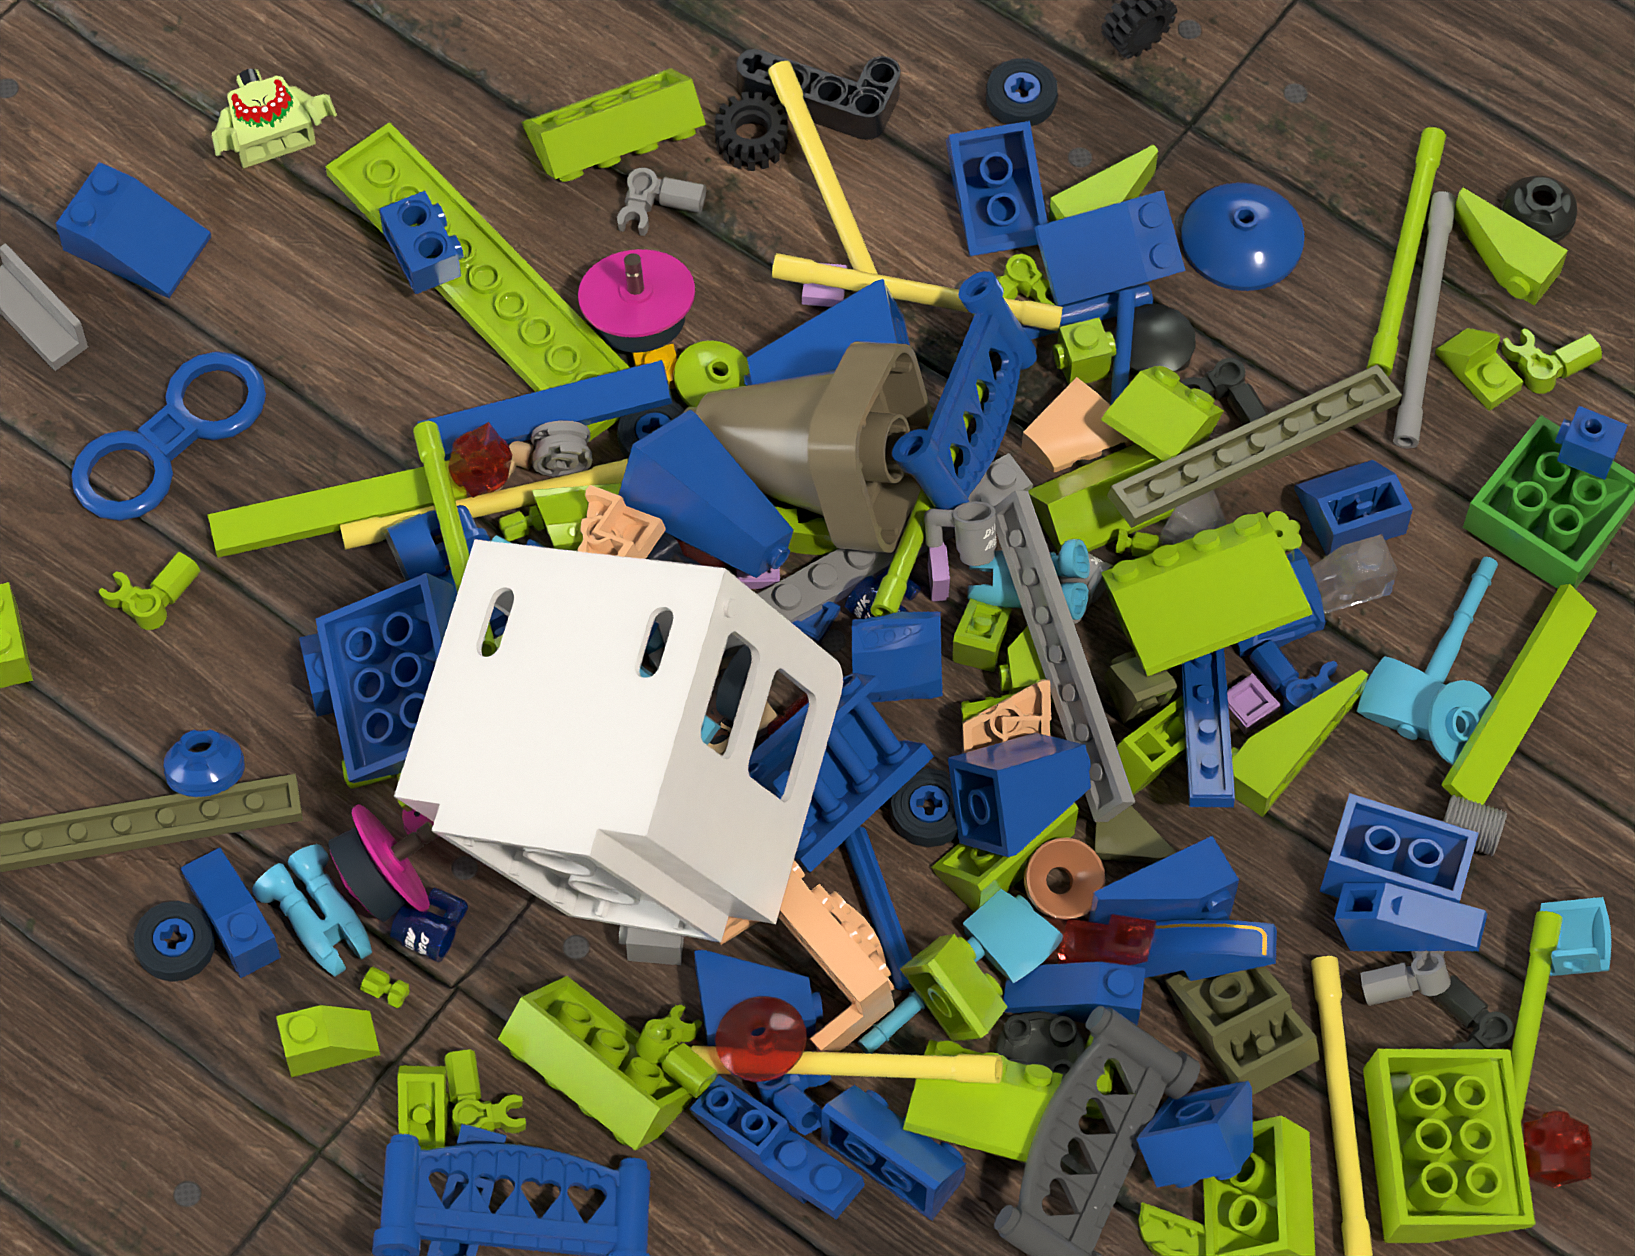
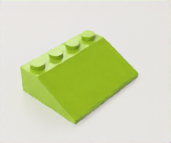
(1205, 593)
(1447, 1144)

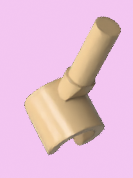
(521, 456)

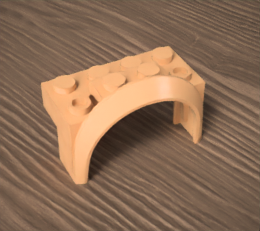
(843, 948)

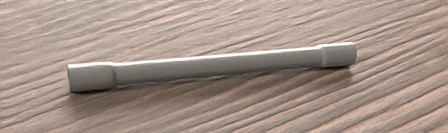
(1410, 411)

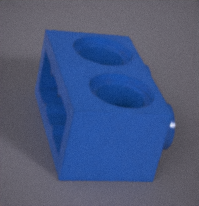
(416, 243)

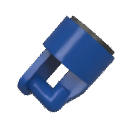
(415, 549)

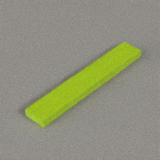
(321, 511)
(1520, 696)

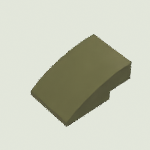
(1246, 1025)

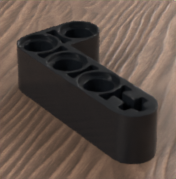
(847, 96)

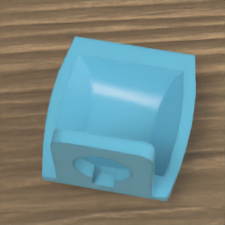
(1583, 937)

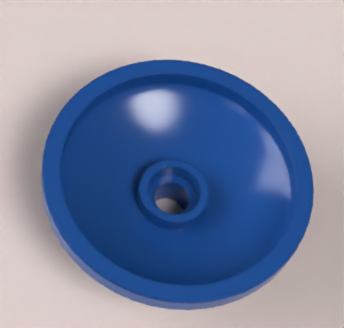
(1237, 252)

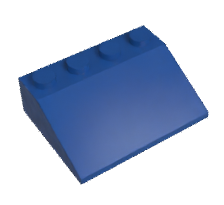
(380, 669)

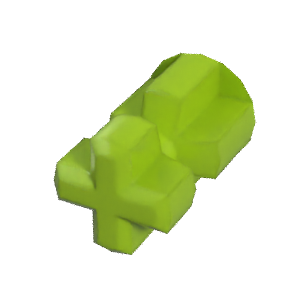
(378, 982)

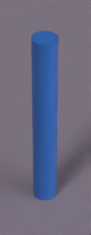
(1123, 343)

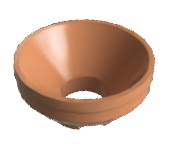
(1085, 877)

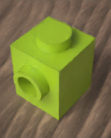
(1084, 351)

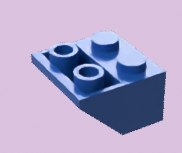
(1355, 505)

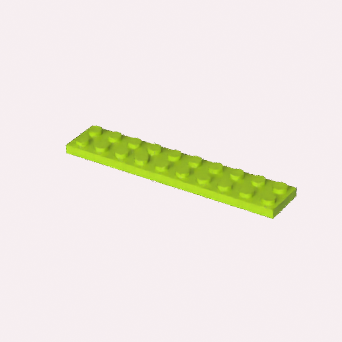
(496, 286)

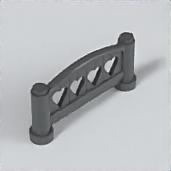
(1147, 1072)

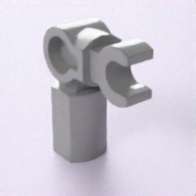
(646, 189)
(1426, 974)

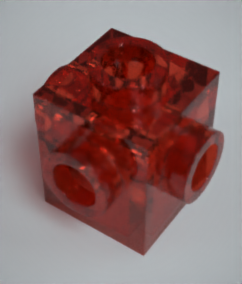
(480, 460)
(1557, 1149)

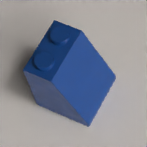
(1016, 790)

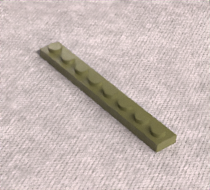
(1253, 446)
(148, 823)

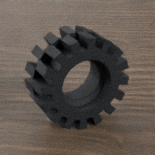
(1138, 24)
(751, 112)

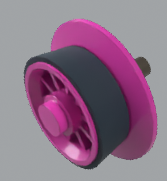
(637, 299)
(378, 867)

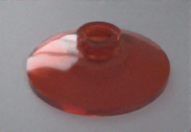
(764, 1055)

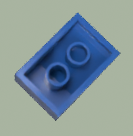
(997, 187)
(131, 231)
(1109, 248)
(1180, 887)

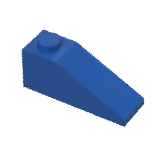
(231, 912)
(1078, 990)

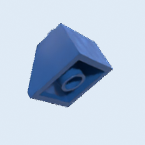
(1200, 1136)

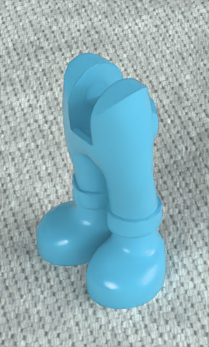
(1070, 563)
(315, 934)

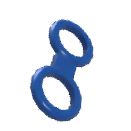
(168, 435)

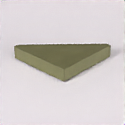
(1130, 839)

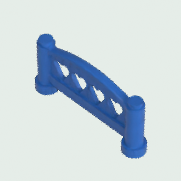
(928, 452)
(416, 1213)

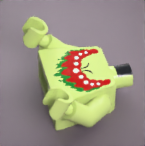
(268, 118)

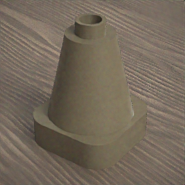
(831, 440)

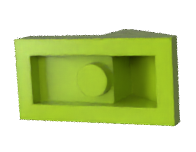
(1478, 366)
(980, 635)
(423, 1104)

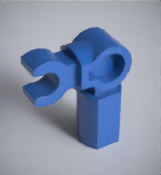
(1284, 677)
(788, 1099)

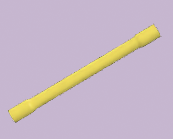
(791, 97)
(807, 272)
(373, 529)
(1328, 996)
(960, 1068)

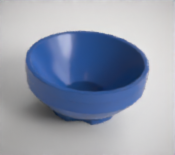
(205, 771)

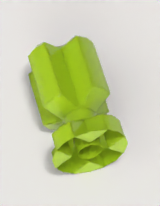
(517, 525)
(1140, 544)

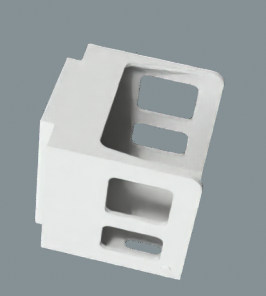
(599, 778)

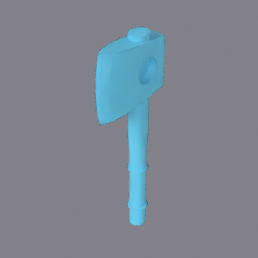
(1401, 694)
(1002, 931)

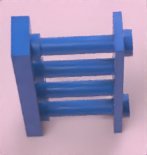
(870, 786)

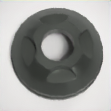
(1550, 221)

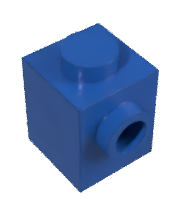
(1590, 442)

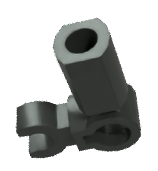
(1228, 381)
(1491, 1029)

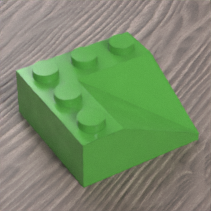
(1549, 512)

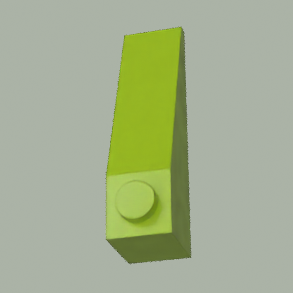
(1282, 749)

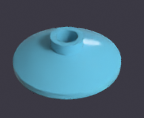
(1459, 704)

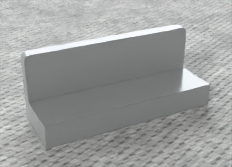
(38, 312)

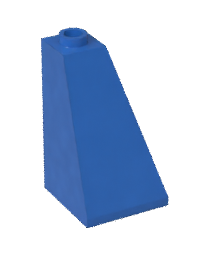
(822, 341)
(705, 496)

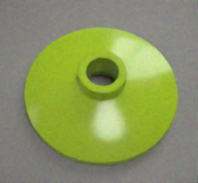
(695, 375)

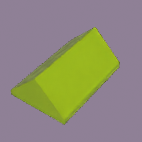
(1079, 504)
(980, 874)

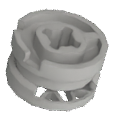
(561, 448)

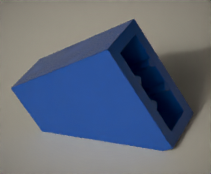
(729, 980)

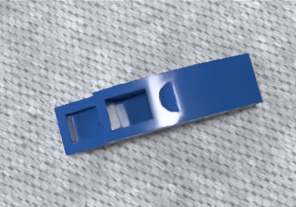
(775, 1149)

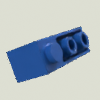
(1405, 920)

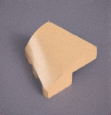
(1071, 429)
(617, 529)
(1011, 718)

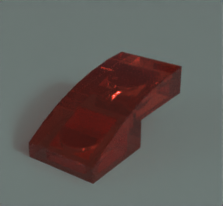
(1121, 942)

